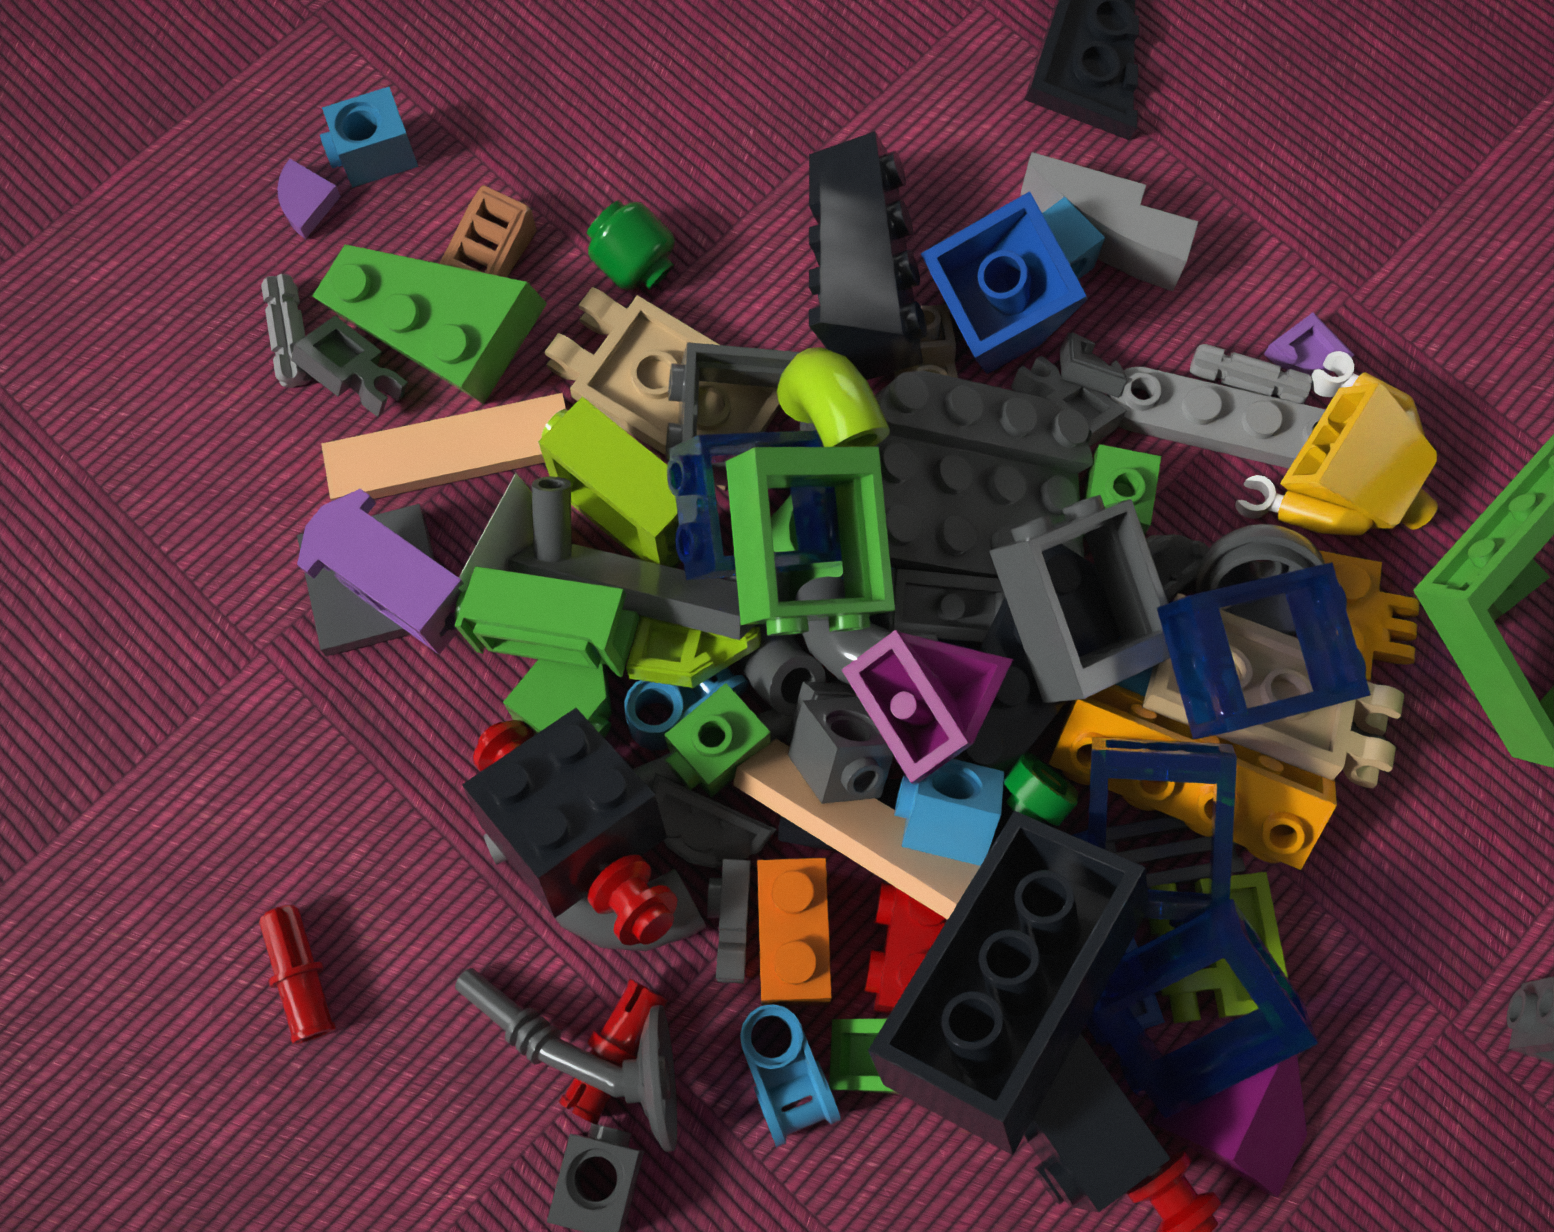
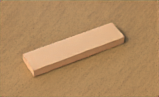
(440, 449)
(856, 828)

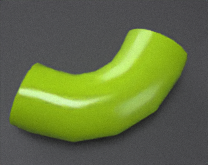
(834, 397)

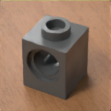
(840, 750)
(571, 1204)

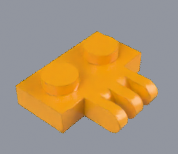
(1373, 611)

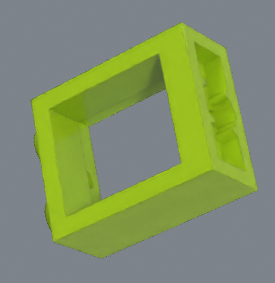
(613, 481)

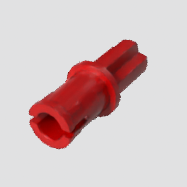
(296, 974)

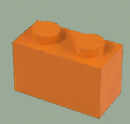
(794, 932)

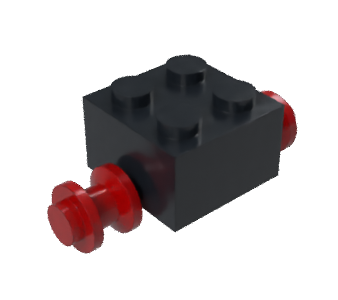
(573, 821)
(1101, 1148)

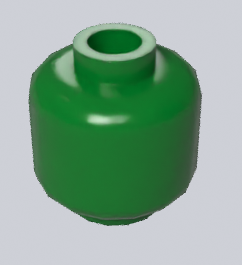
(631, 245)

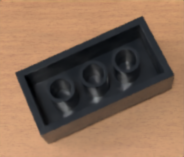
(1011, 980)

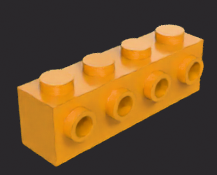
(1276, 804)

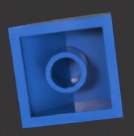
(1005, 282)

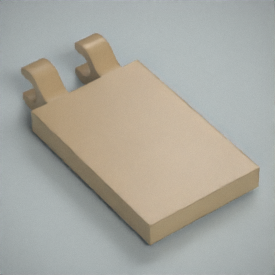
(632, 372)
(1315, 741)

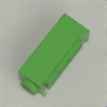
(546, 619)

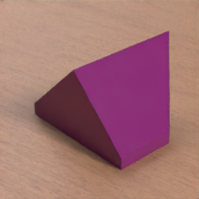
(926, 697)
(1248, 1127)

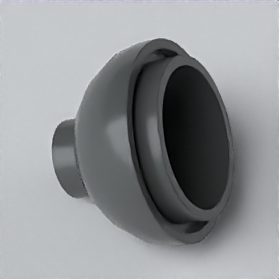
(1232, 563)

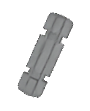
(284, 327)
(1250, 374)

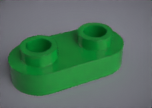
(1039, 790)

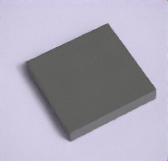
(341, 616)

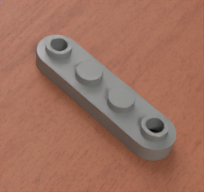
(1216, 416)

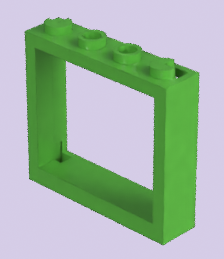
(1471, 580)

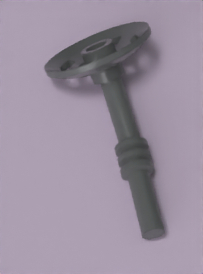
(643, 1079)

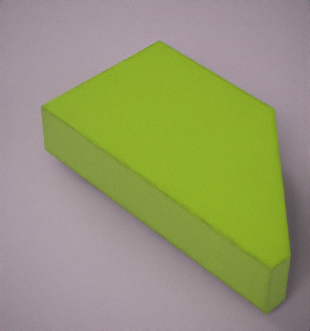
(682, 654)

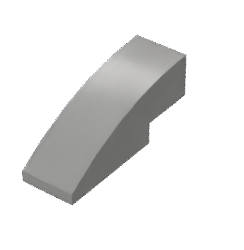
(1137, 237)

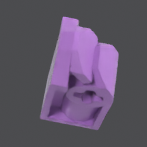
(382, 569)

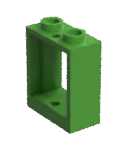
(862, 534)

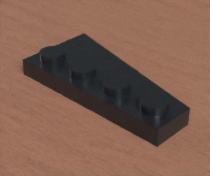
(1089, 64)
(1018, 708)

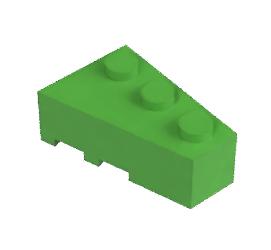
(435, 314)

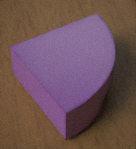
(305, 197)
(1305, 346)

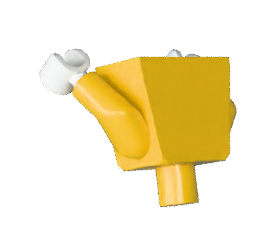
(1358, 463)

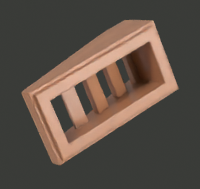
(496, 220)

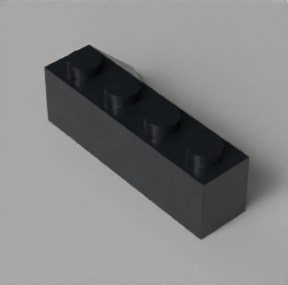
(863, 258)

